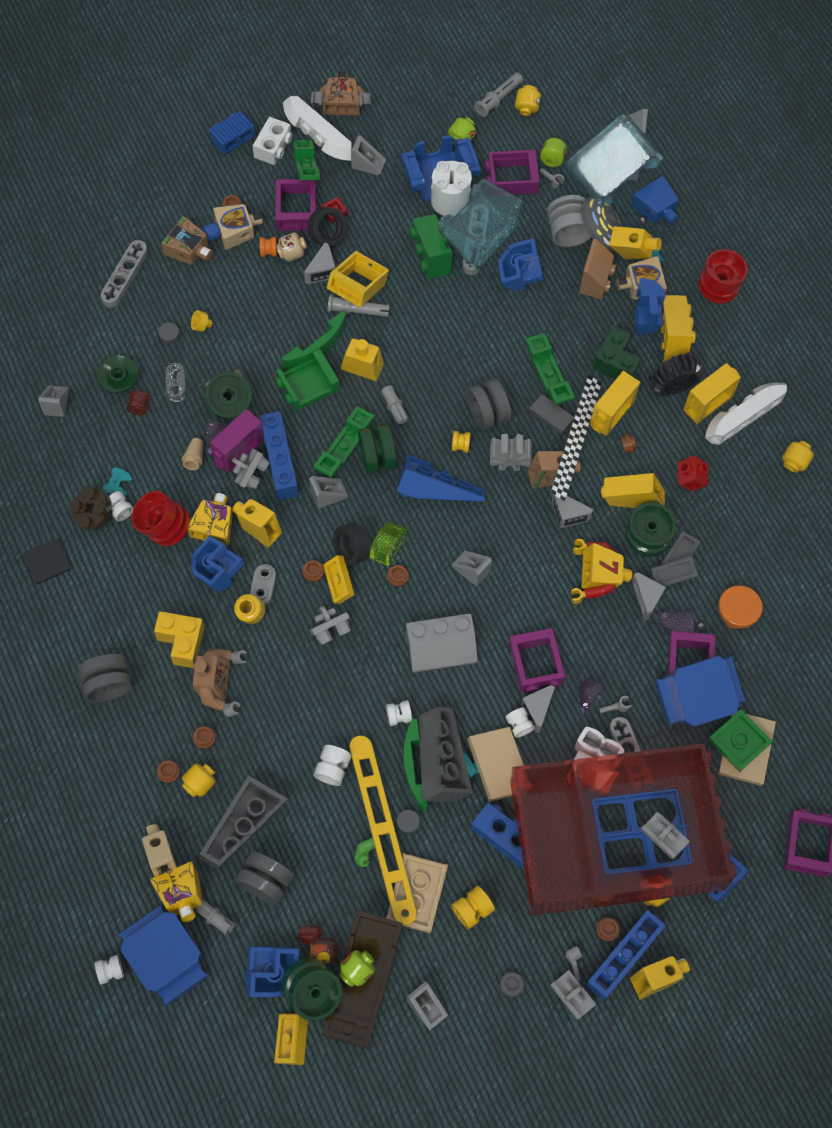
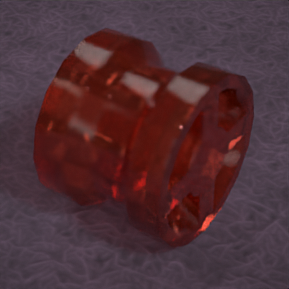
(138, 403)

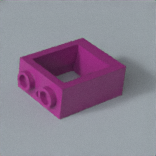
(514, 158)
(294, 221)
(236, 439)
(532, 640)
(688, 640)
(802, 864)

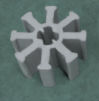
(510, 452)

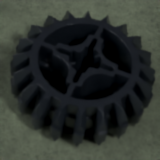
(676, 374)

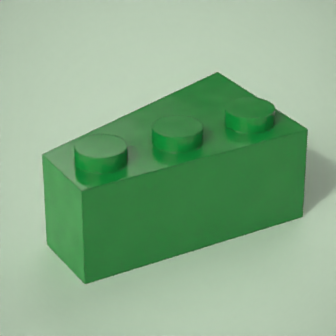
(431, 246)

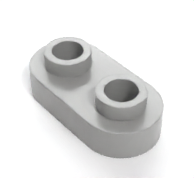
(264, 584)

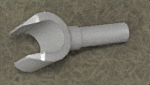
(553, 178)
(616, 706)
(572, 955)

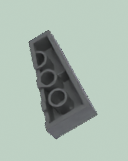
(442, 757)
(243, 819)

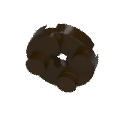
(82, 503)

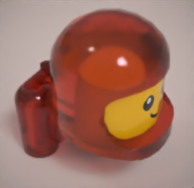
(321, 948)

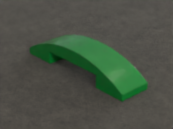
(305, 160)
(324, 343)
(547, 369)
(345, 444)
(412, 740)

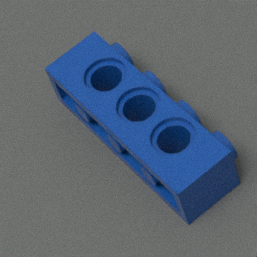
(279, 456)
(501, 841)
(625, 955)

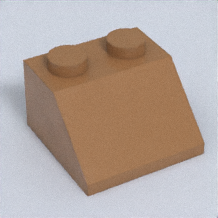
(597, 271)

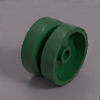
(236, 386)
(379, 448)
(650, 529)
(311, 989)

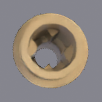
(193, 455)

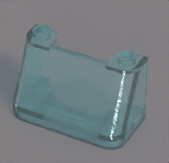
(613, 158)
(482, 223)

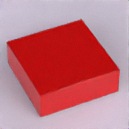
(336, 204)

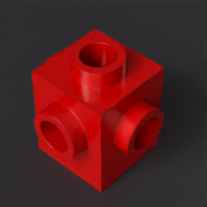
(692, 473)

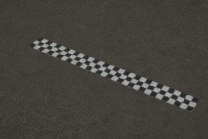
(576, 438)

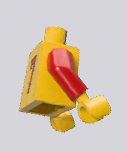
(600, 570)

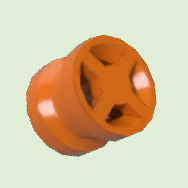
(268, 247)

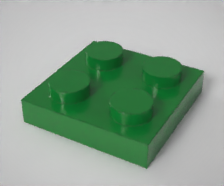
(740, 740)

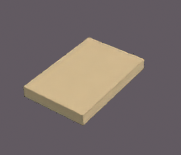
(495, 756)
(756, 770)
(426, 884)

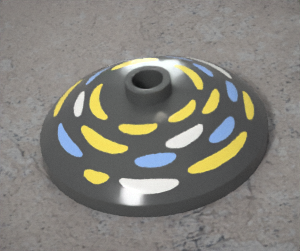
(599, 220)

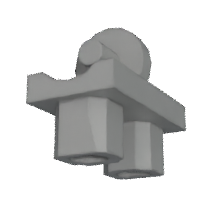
(245, 467)
(321, 631)
(665, 835)
(573, 995)

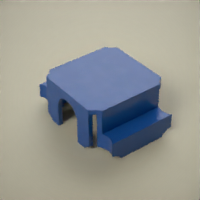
(420, 165)
(700, 692)
(163, 955)

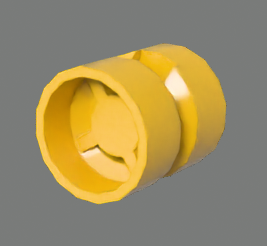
(473, 907)

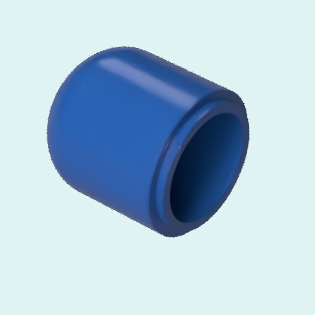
(212, 231)

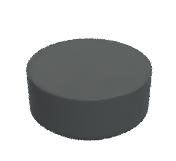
(169, 333)
(408, 821)
(511, 984)

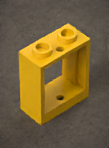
(352, 290)
(711, 393)
(614, 403)

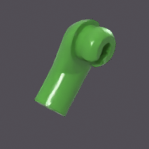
(362, 852)

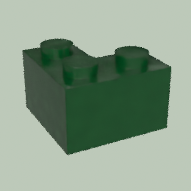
(612, 355)

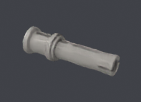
(493, 99)
(342, 304)

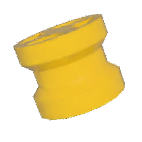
(461, 441)

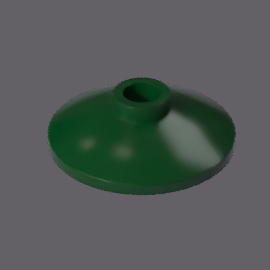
(117, 366)

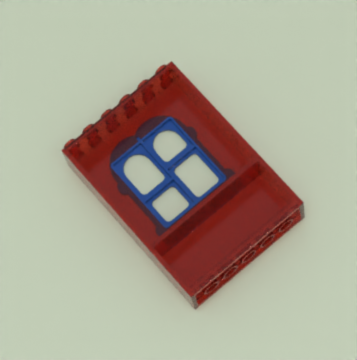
(565, 841)

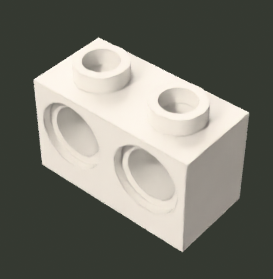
(272, 141)

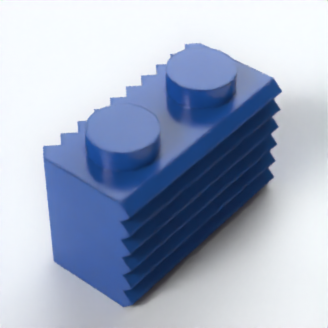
(232, 132)

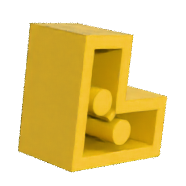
(185, 635)

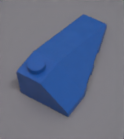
(423, 482)

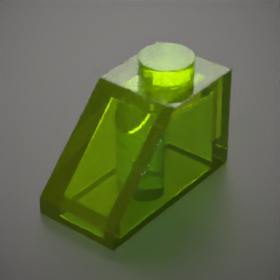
(387, 543)

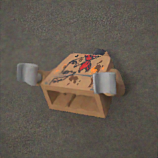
(341, 96)
(211, 678)

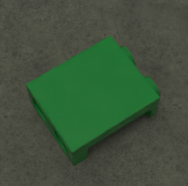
(307, 381)

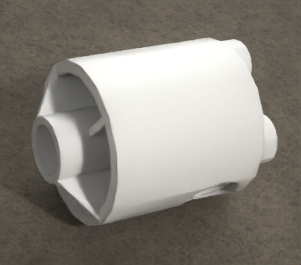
(450, 187)

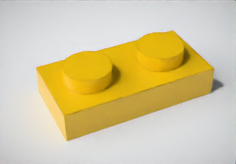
(338, 579)

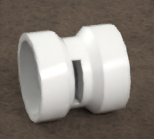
(119, 507)
(394, 715)
(520, 722)
(108, 969)

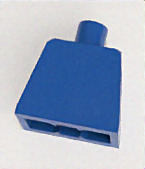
(657, 201)

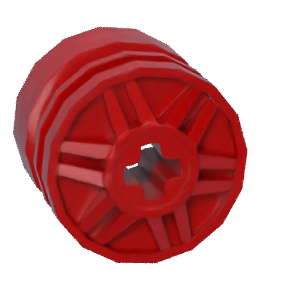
(722, 276)
(160, 518)

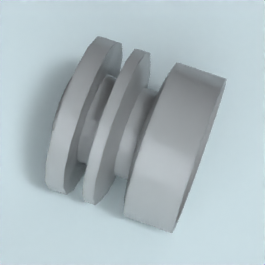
(567, 221)

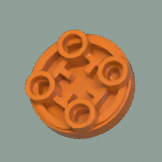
(740, 607)

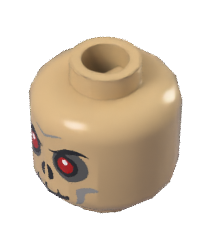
(291, 247)

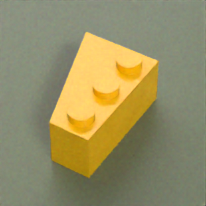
(676, 326)

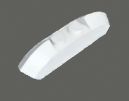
(315, 126)
(738, 417)

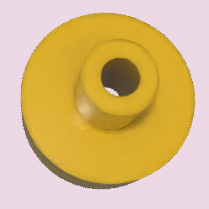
(200, 321)

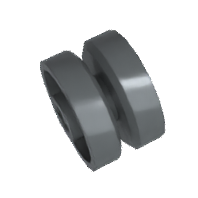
(488, 404)
(104, 678)
(264, 878)

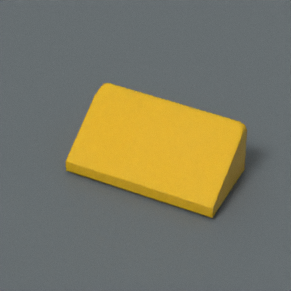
(291, 1039)

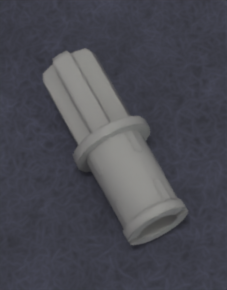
(394, 404)
(215, 918)

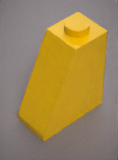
(633, 490)

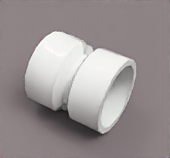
(332, 765)

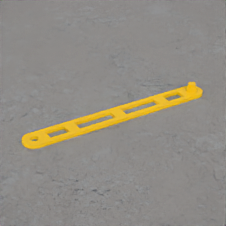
(362, 749)

